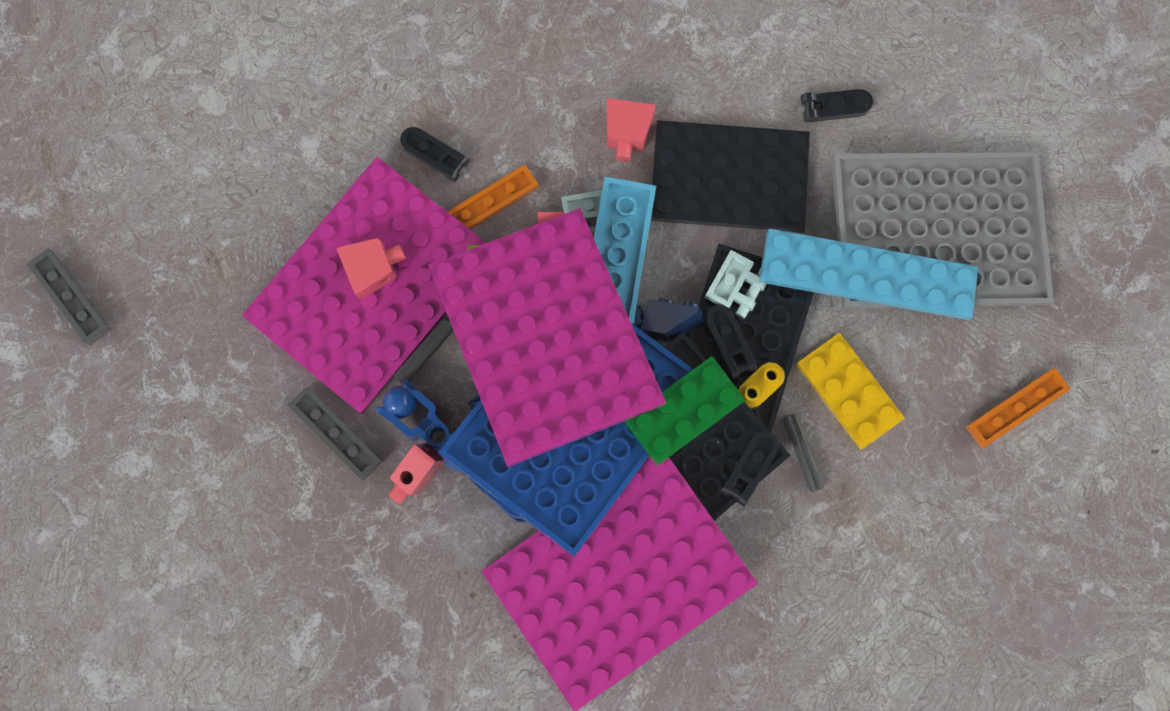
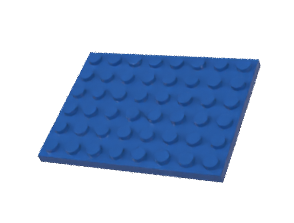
(567, 487)

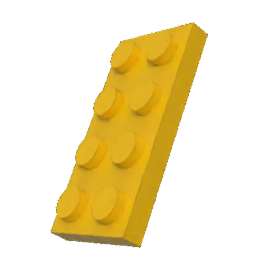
(850, 391)

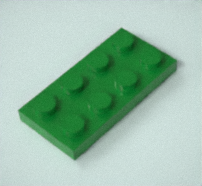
(689, 410)

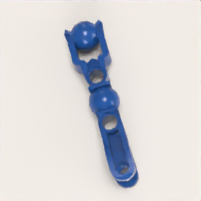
(400, 403)

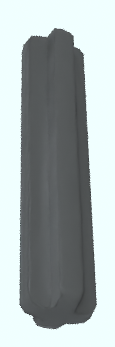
(424, 351)
(803, 452)

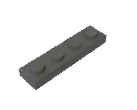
(69, 297)
(335, 433)

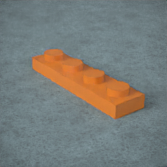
(495, 198)
(1018, 407)

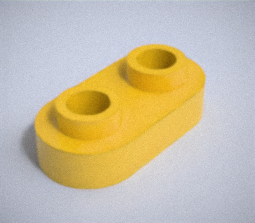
(761, 384)

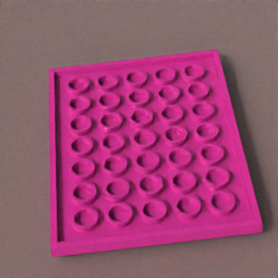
(320, 320)
(545, 337)
(628, 592)

